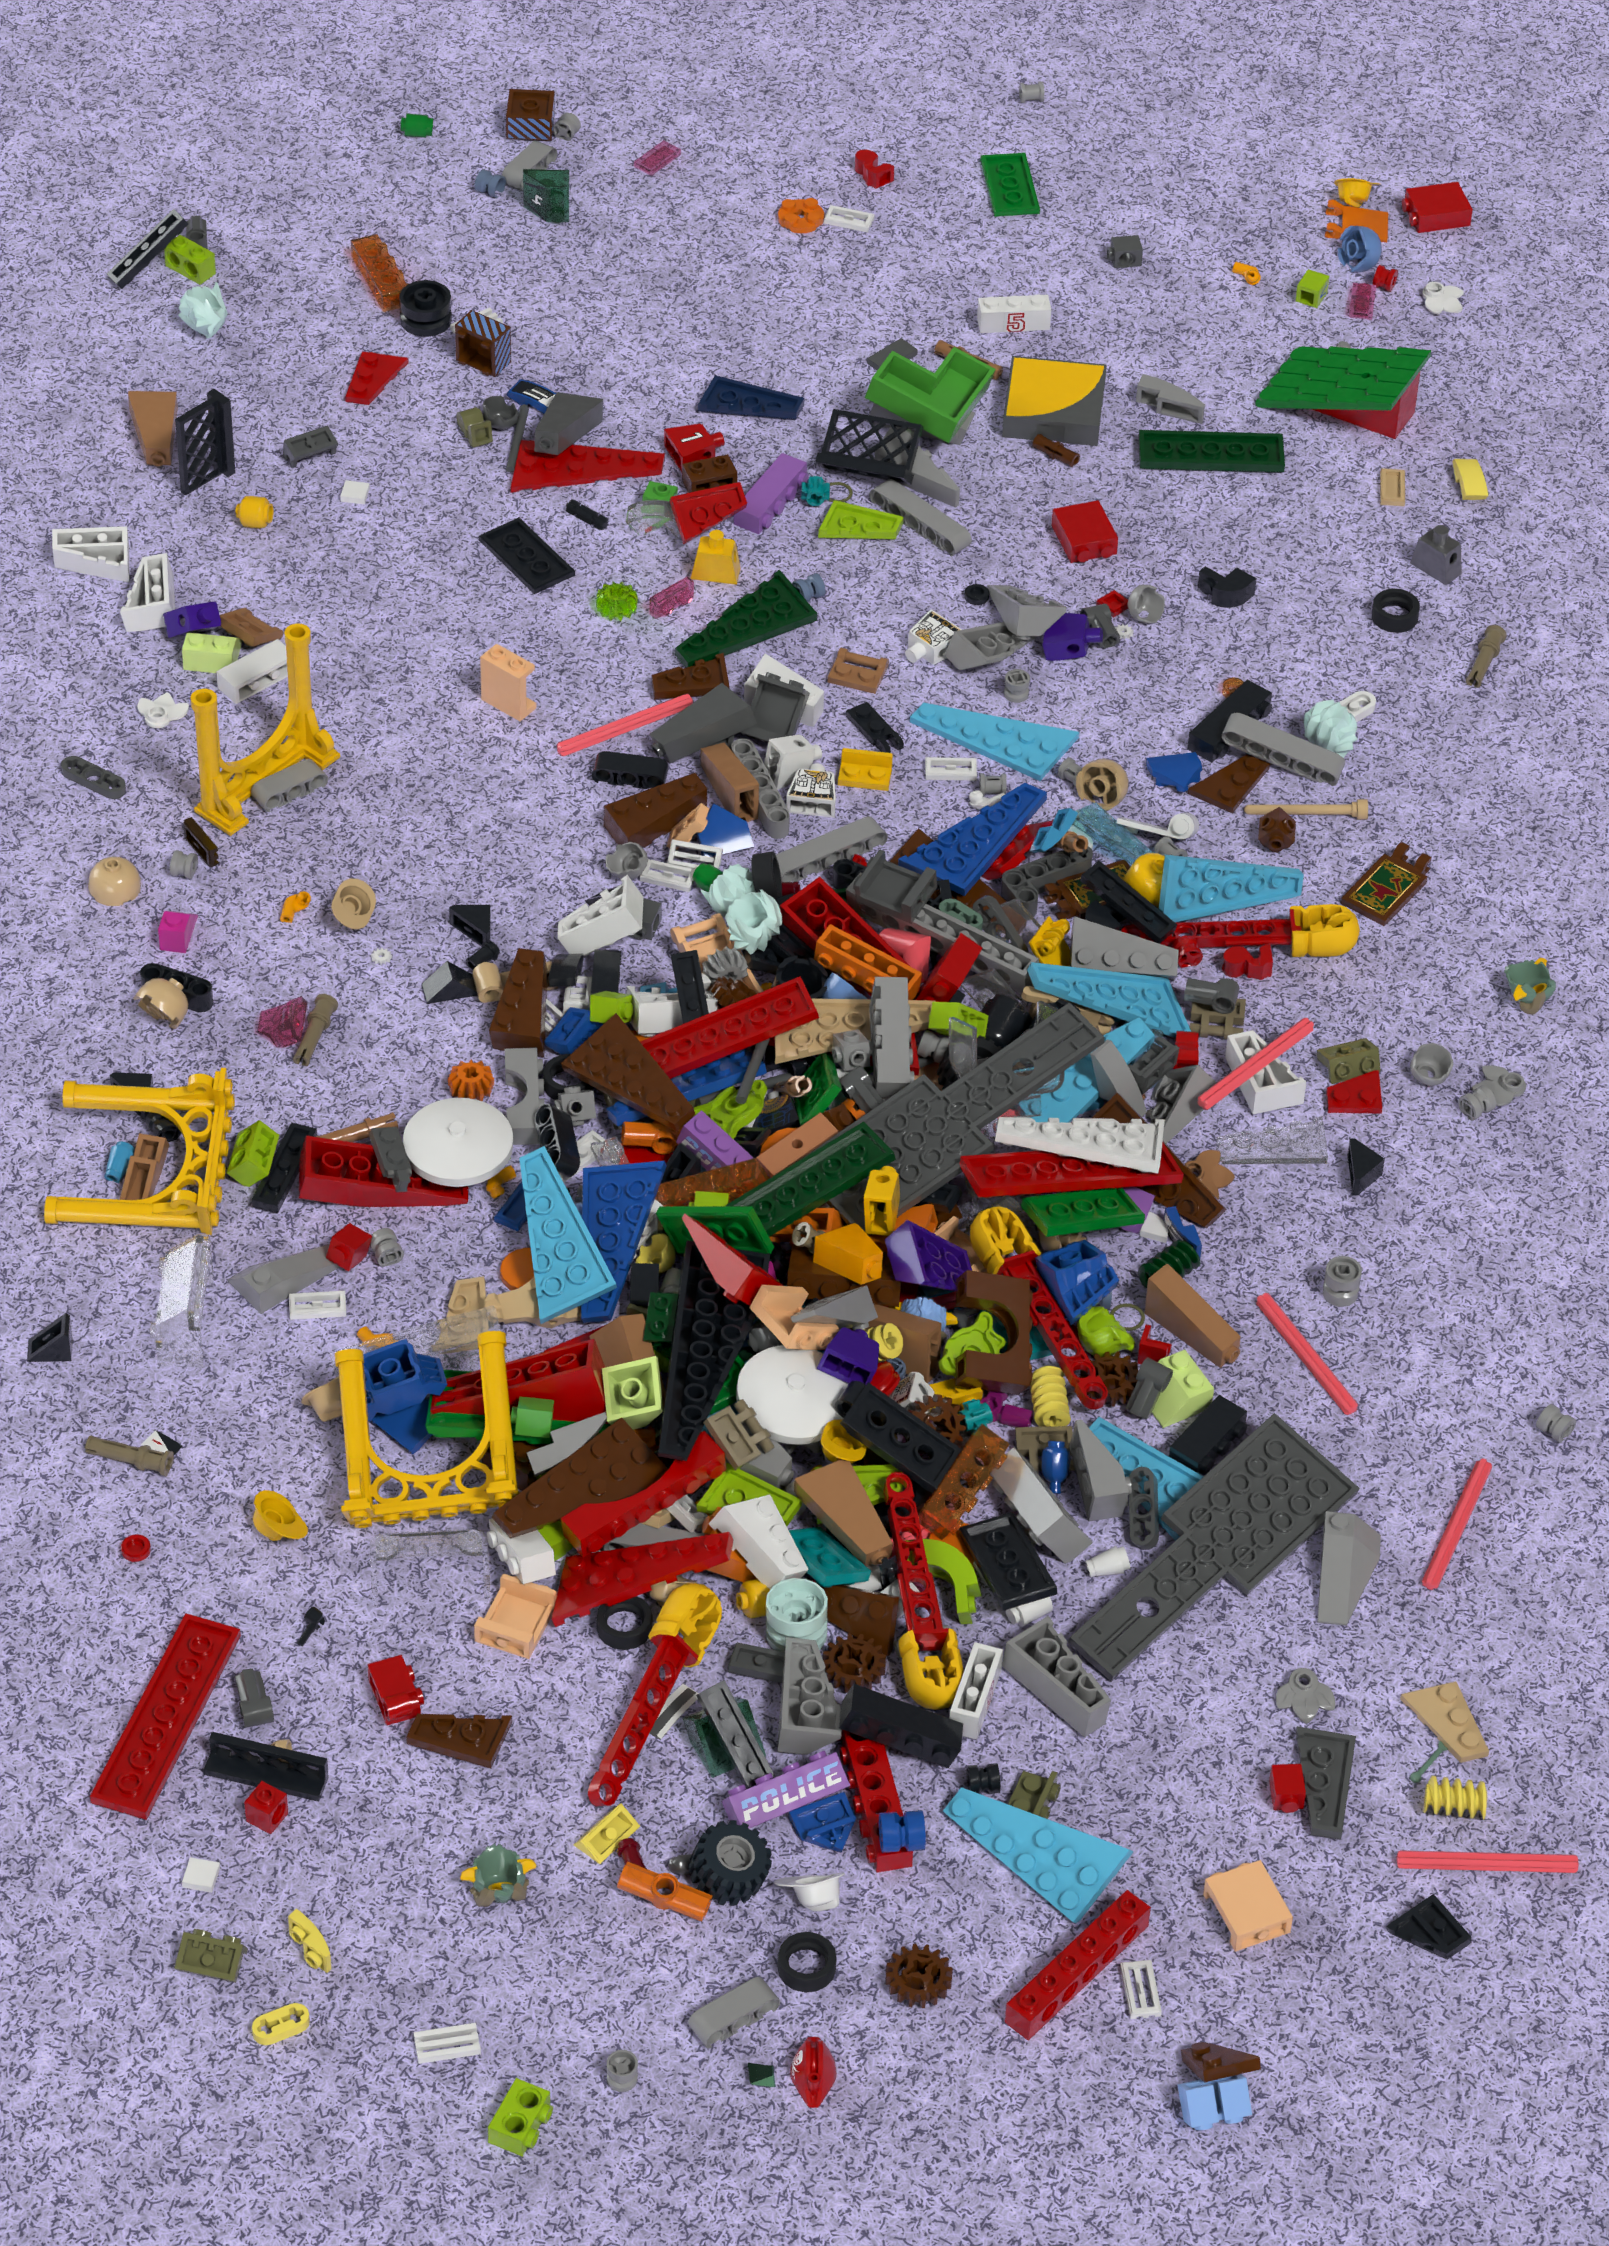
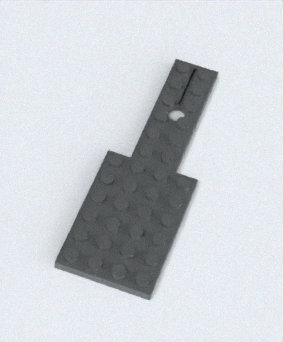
(937, 1127)
(1230, 1525)

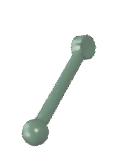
(1416, 1776)

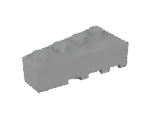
(1116, 951)
(1039, 1508)

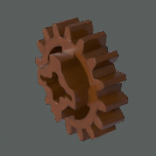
(729, 991)
(1112, 1372)
(944, 1416)
(853, 1662)
(918, 1976)

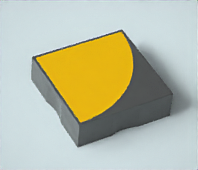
(1054, 400)

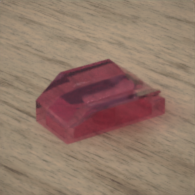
(284, 1022)

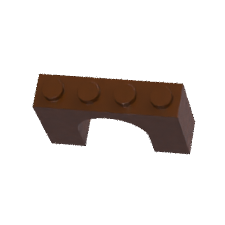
(825, 1283)
(1010, 1302)

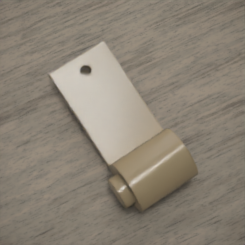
(491, 983)

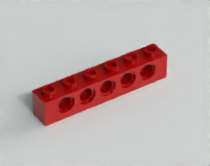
(871, 1770)
(1077, 1965)

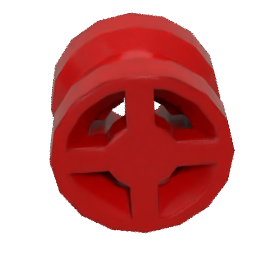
(1385, 278)
(1188, 953)

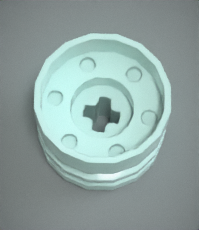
(796, 1611)

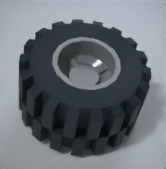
(730, 1862)

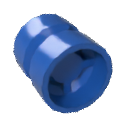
(902, 1831)

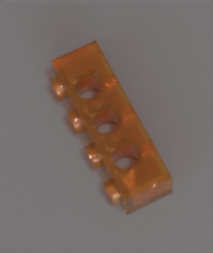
(378, 270)
(730, 1179)
(981, 1444)

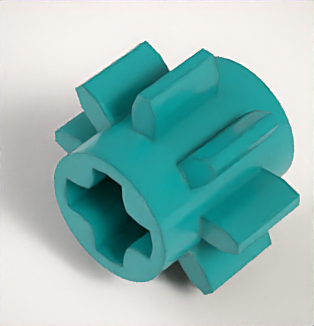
(815, 491)
(975, 1415)

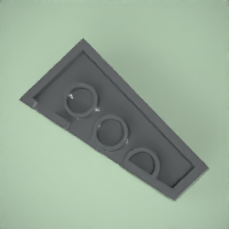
(1326, 1772)

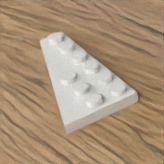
(1092, 1139)

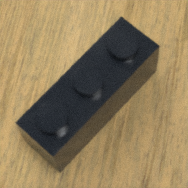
(1209, 1435)

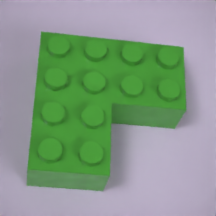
(936, 399)

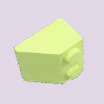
(209, 652)
(633, 1392)
(1186, 1393)

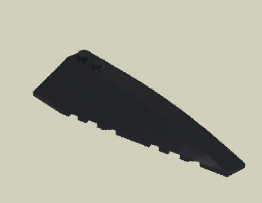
(702, 1351)

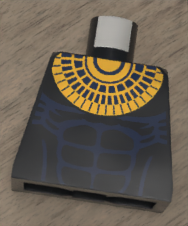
(778, 1113)

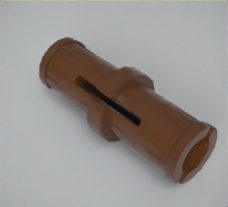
(1056, 450)

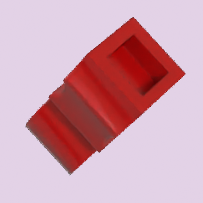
(867, 165)
(1239, 962)
(1188, 1049)

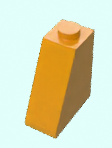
(849, 1254)

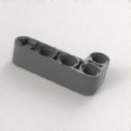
(1029, 879)

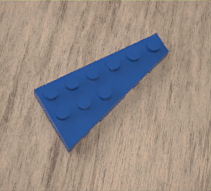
(976, 842)
(697, 1083)
(615, 1213)

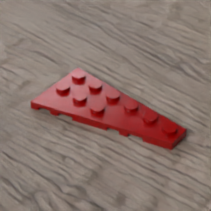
(580, 466)
(631, 1571)

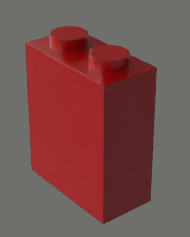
(1437, 207)
(1084, 531)
(950, 970)

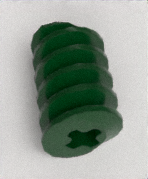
(1178, 1255)

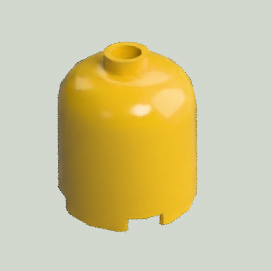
(1146, 876)

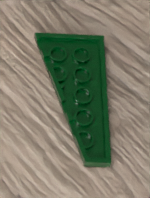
(750, 620)

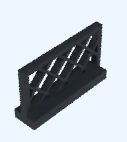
(219, 438)
(870, 467)

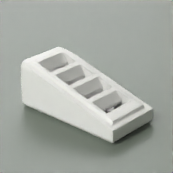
(579, 1001)

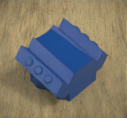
(1077, 1277)
(400, 1378)

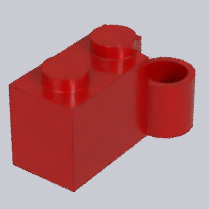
(395, 1690)

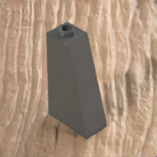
(567, 421)
(702, 724)

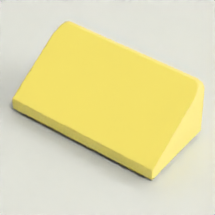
(607, 1833)

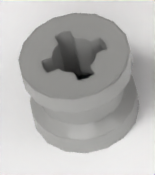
(566, 126)
(183, 864)

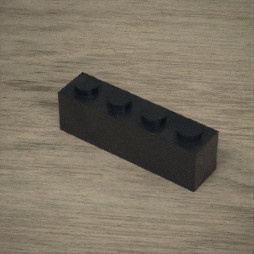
(1206, 736)
(901, 1725)

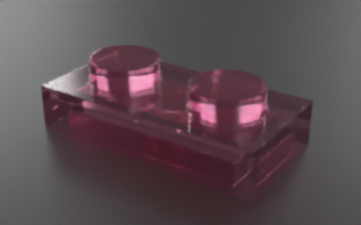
(1362, 301)
(672, 597)

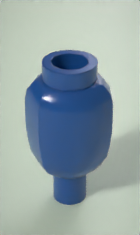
(1055, 1464)

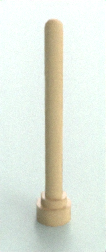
(1356, 809)

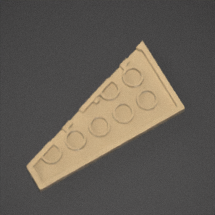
(834, 1018)

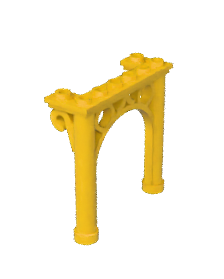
(223, 800)
(186, 1207)
(499, 1483)

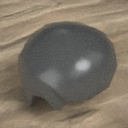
(499, 413)

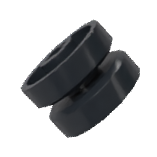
(425, 308)

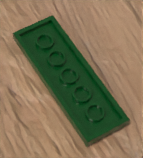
(1211, 451)
(817, 1178)

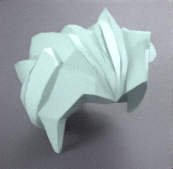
(203, 309)
(1331, 727)
(729, 886)
(753, 921)

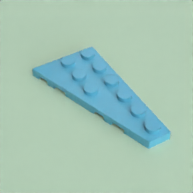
(1014, 743)
(1210, 887)
(1114, 994)
(1080, 1084)
(562, 1249)
(1172, 1477)
(1050, 1857)

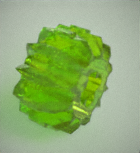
(616, 600)

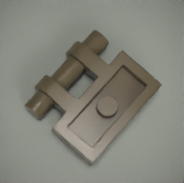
(1206, 1014)
(733, 1438)
(1033, 1440)

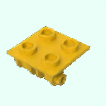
(1049, 942)

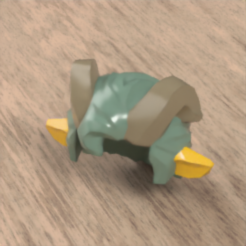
(1530, 984)
(498, 1876)

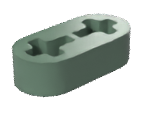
(962, 912)

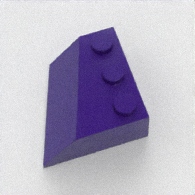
(925, 1257)

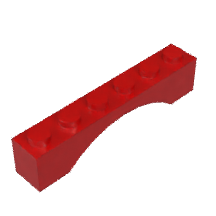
(599, 1523)

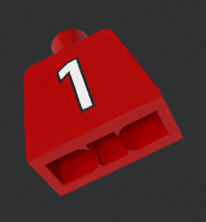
(691, 443)

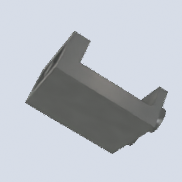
(776, 708)
(894, 888)

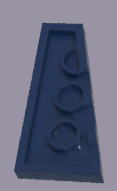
(742, 398)

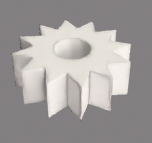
(1128, 632)
(380, 952)

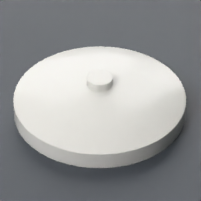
(458, 1142)
(790, 1393)

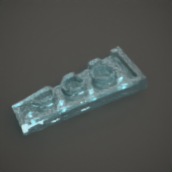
(1104, 829)

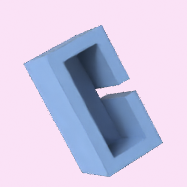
(1214, 2101)

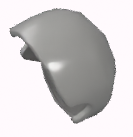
(1146, 599)
(627, 860)
(1434, 1059)

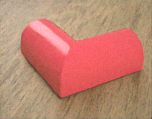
(911, 947)

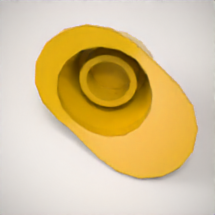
(1354, 191)
(839, 1444)
(277, 1517)

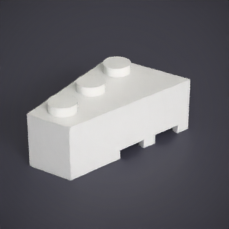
(815, 702)
(603, 922)
(1273, 1085)

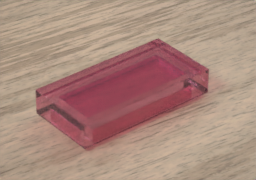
(657, 158)

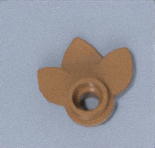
(1210, 1172)

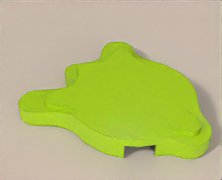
(732, 1115)
(977, 1337)

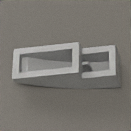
(1169, 399)
(1115, 1076)
(565, 1443)

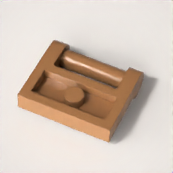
(248, 627)
(855, 676)

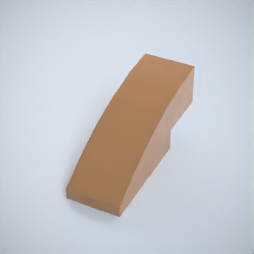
(144, 1167)

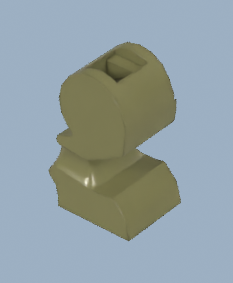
(474, 427)

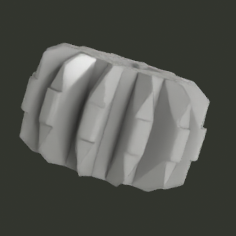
(725, 963)

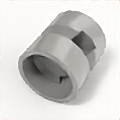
(1342, 1281)

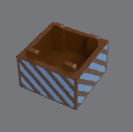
(530, 114)
(483, 343)

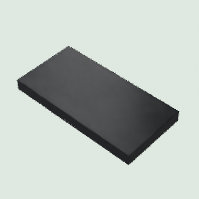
(526, 555)
(1008, 1561)

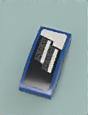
(531, 393)
(1177, 1231)

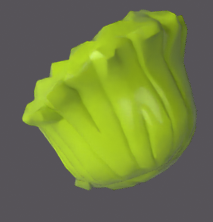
(1102, 1333)

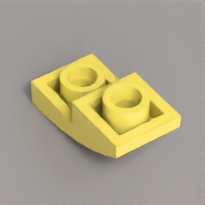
(1471, 479)
(314, 1945)

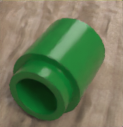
(417, 125)
(705, 875)

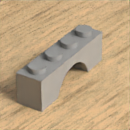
(522, 1073)

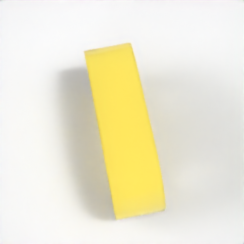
(280, 2024)

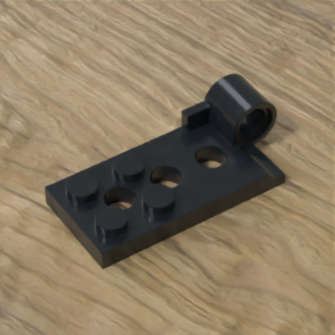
(862, 1401)

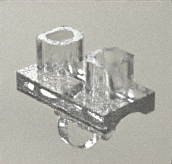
(609, 1152)

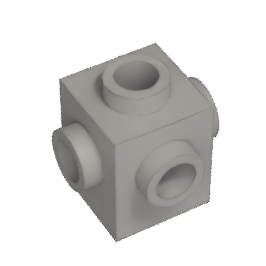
(851, 1050)
(585, 1104)

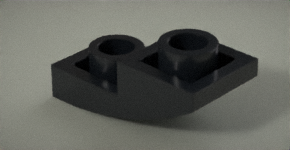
(565, 969)

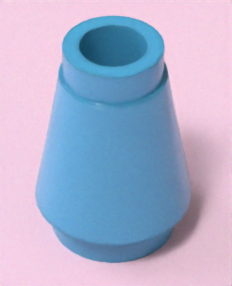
(118, 1161)

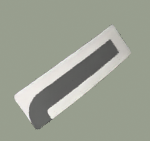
(673, 1708)

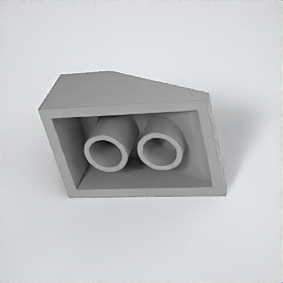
(1099, 1475)

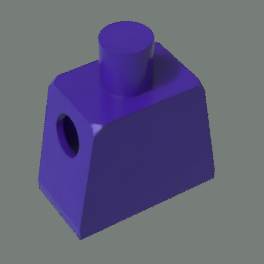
(198, 619)
(1070, 637)
(851, 1356)

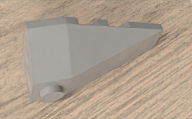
(927, 477)
(1025, 613)
(983, 645)
(1178, 1098)
(273, 1280)
(847, 1309)
(1347, 1564)
(808, 1705)

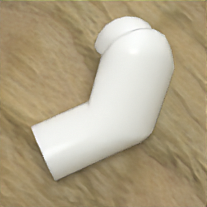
(978, 802)

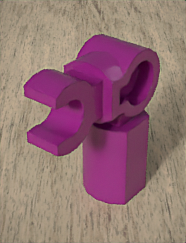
(1007, 1414)

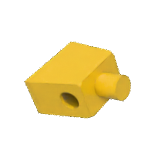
(716, 559)
(881, 1187)

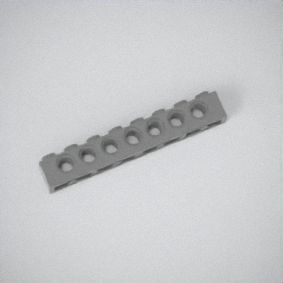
(944, 929)

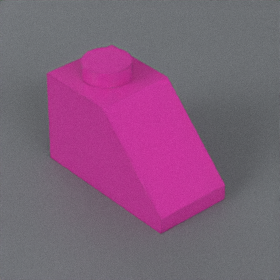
(176, 931)

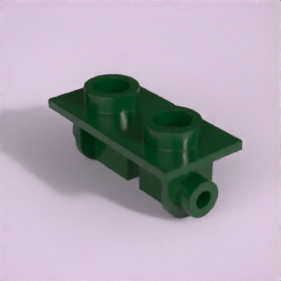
(660, 1319)

